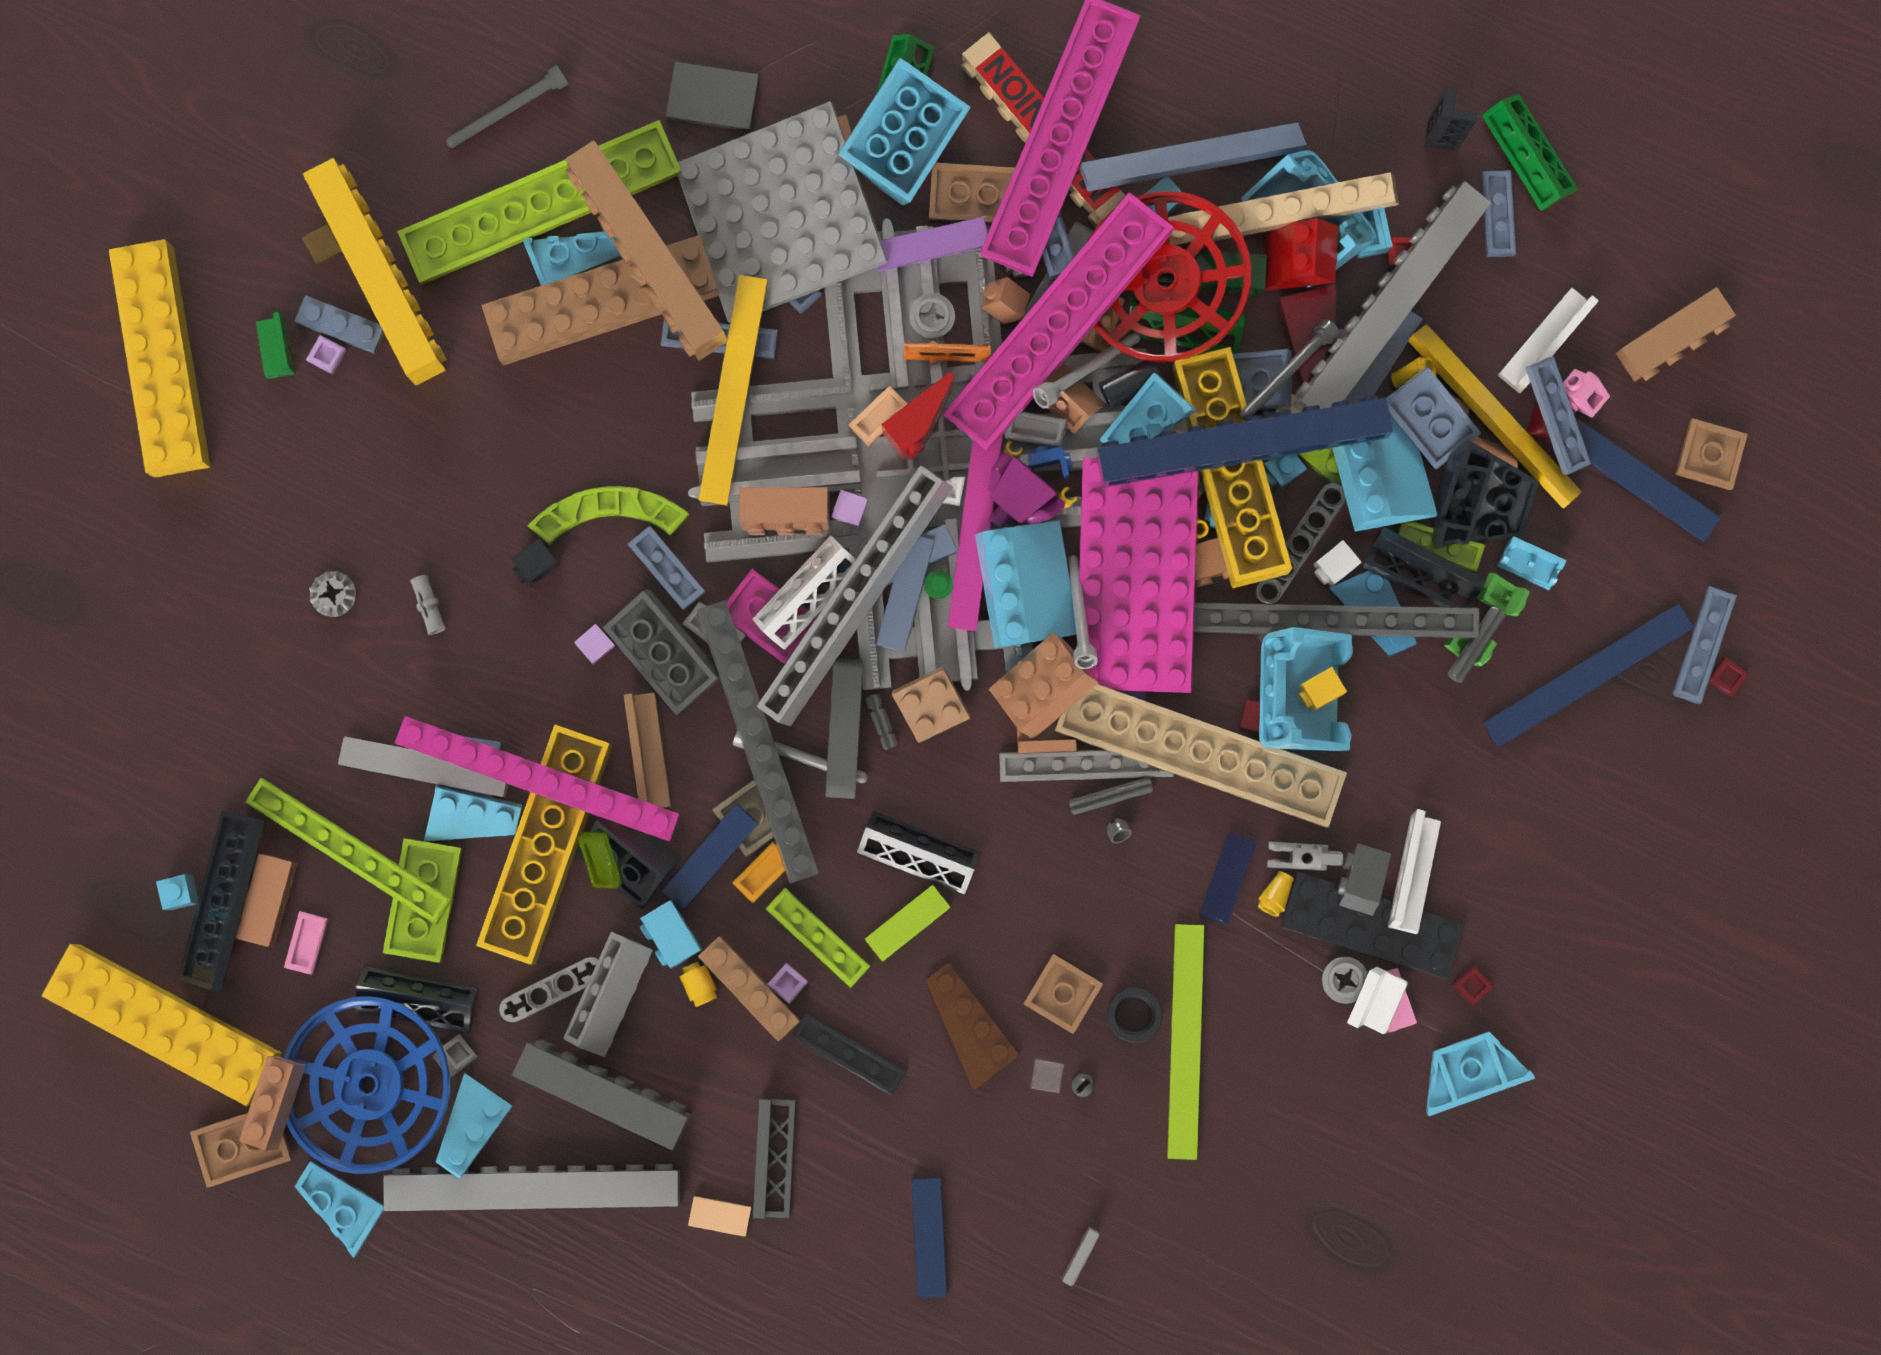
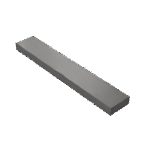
(415, 766)
(1073, 766)

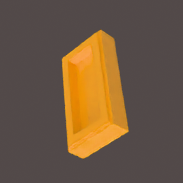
(760, 873)

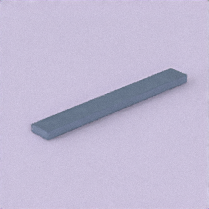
(1192, 156)

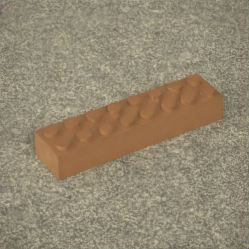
(642, 245)
(585, 305)

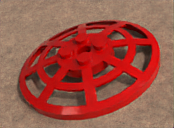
(1186, 284)

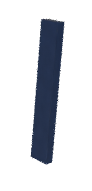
(1647, 484)

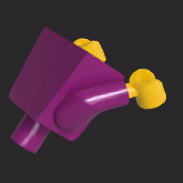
(1022, 492)

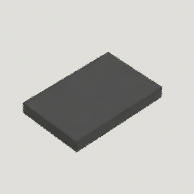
(712, 96)

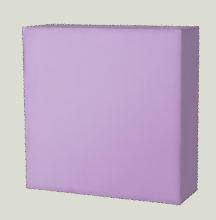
(326, 354)
(849, 508)
(594, 644)
(787, 983)

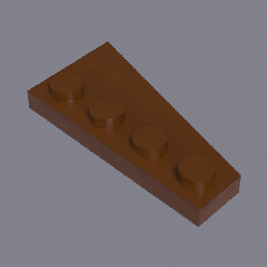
(972, 1031)

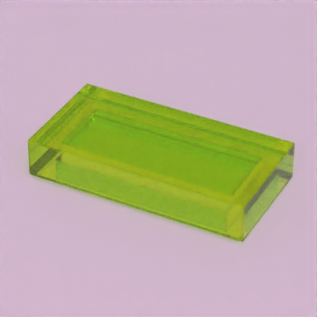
(599, 860)

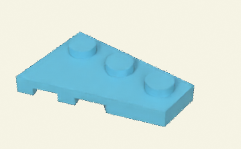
(568, 256)
(1150, 412)
(470, 815)
(470, 1126)
(341, 1205)

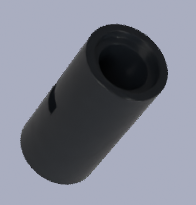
(1127, 383)

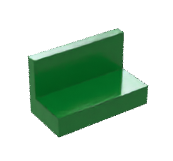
(275, 347)

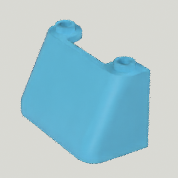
(1306, 171)
(1287, 662)

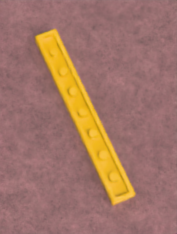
(733, 390)
(1495, 416)

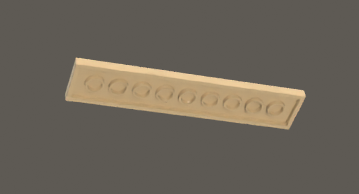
(1204, 754)

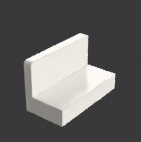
(1378, 1000)

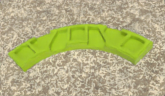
(607, 502)

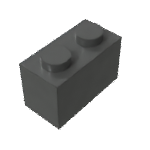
(1364, 879)

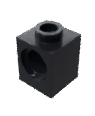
(534, 562)

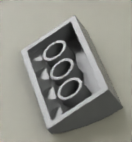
(662, 651)

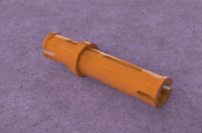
(946, 352)

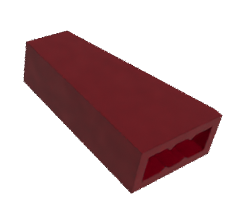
(1300, 316)

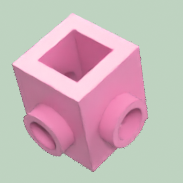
(1585, 387)

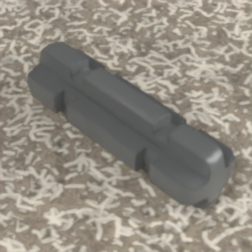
(881, 721)

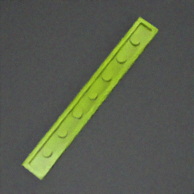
(349, 851)
(1185, 1042)

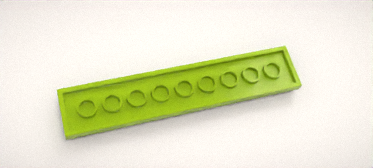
(530, 206)

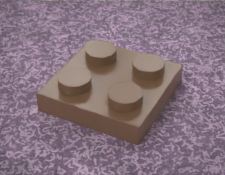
(1711, 454)
(931, 704)
(1063, 993)

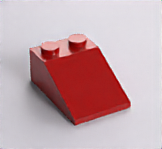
(1301, 254)
(914, 423)

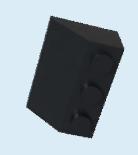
(640, 859)

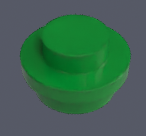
(938, 584)

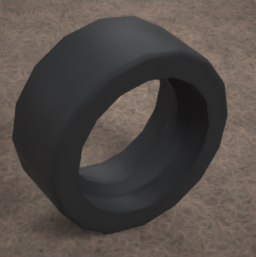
(1153, 1003)

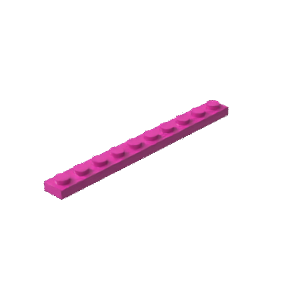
(537, 778)

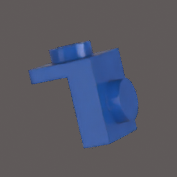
(1044, 456)

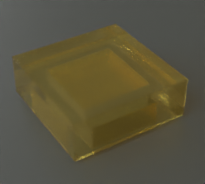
(321, 244)

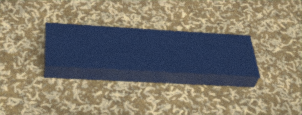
(710, 856)
(929, 1237)

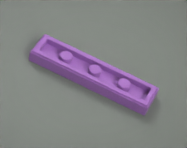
(934, 243)

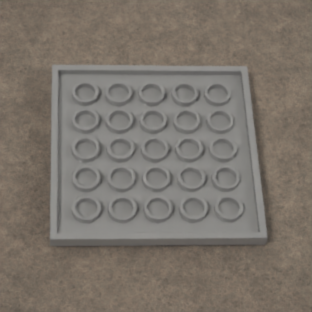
(782, 209)

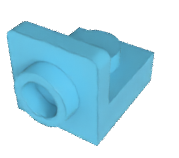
(1283, 470)

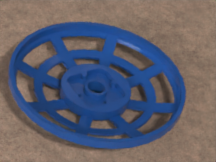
(348, 1085)

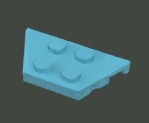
(1471, 1072)

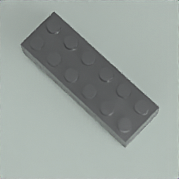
(601, 1094)

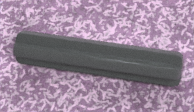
(1476, 645)
(1111, 795)

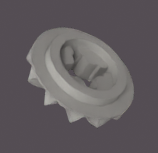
(922, 306)
(344, 599)
(1341, 966)

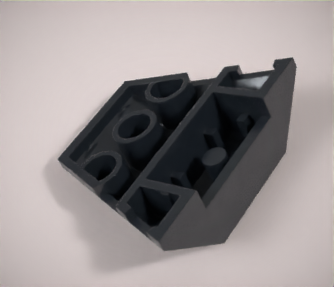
(1481, 498)

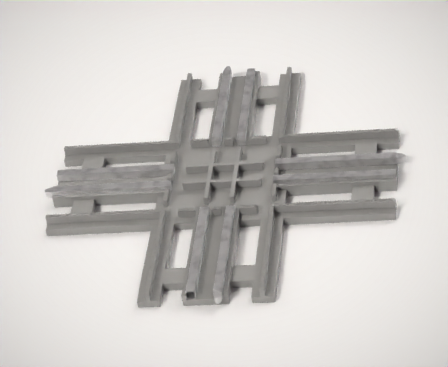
(878, 471)

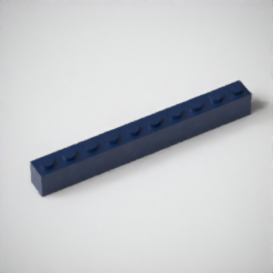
(1243, 442)

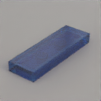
(1227, 878)

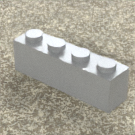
(607, 994)

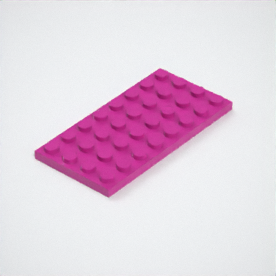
(1140, 579)

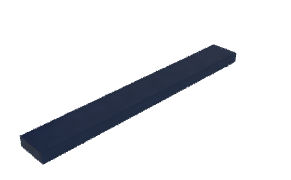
(1588, 675)

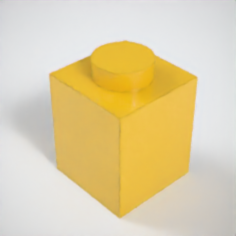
(1321, 690)

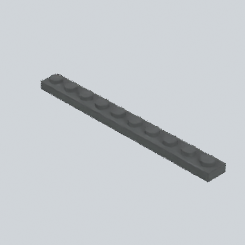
(1340, 619)
(757, 742)

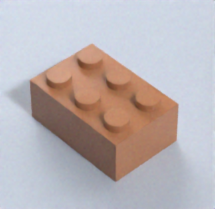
(784, 509)
(1042, 686)

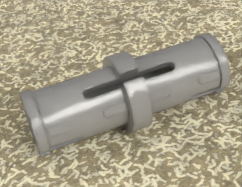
(427, 604)

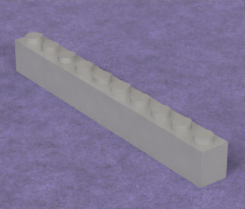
(1394, 299)
(855, 596)
(532, 1188)

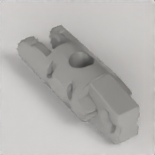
(1317, 860)

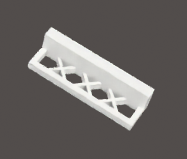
(1547, 337)
(803, 589)
(1414, 873)

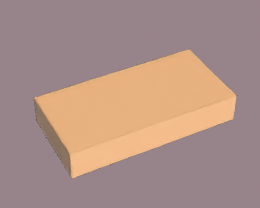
(868, 422)
(719, 1216)

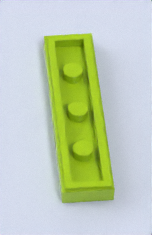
(818, 937)

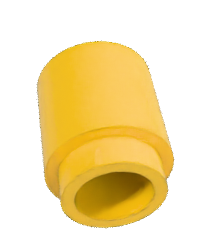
(698, 984)

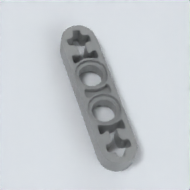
(550, 985)

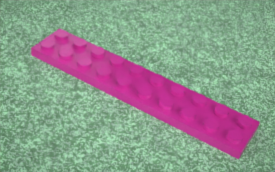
(1060, 136)
(1058, 321)

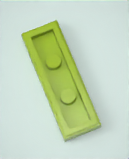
(1465, 555)
(907, 923)

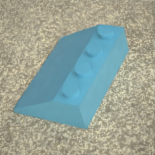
(903, 132)
(1384, 481)
(1026, 583)

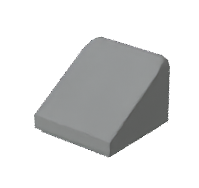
(458, 1054)

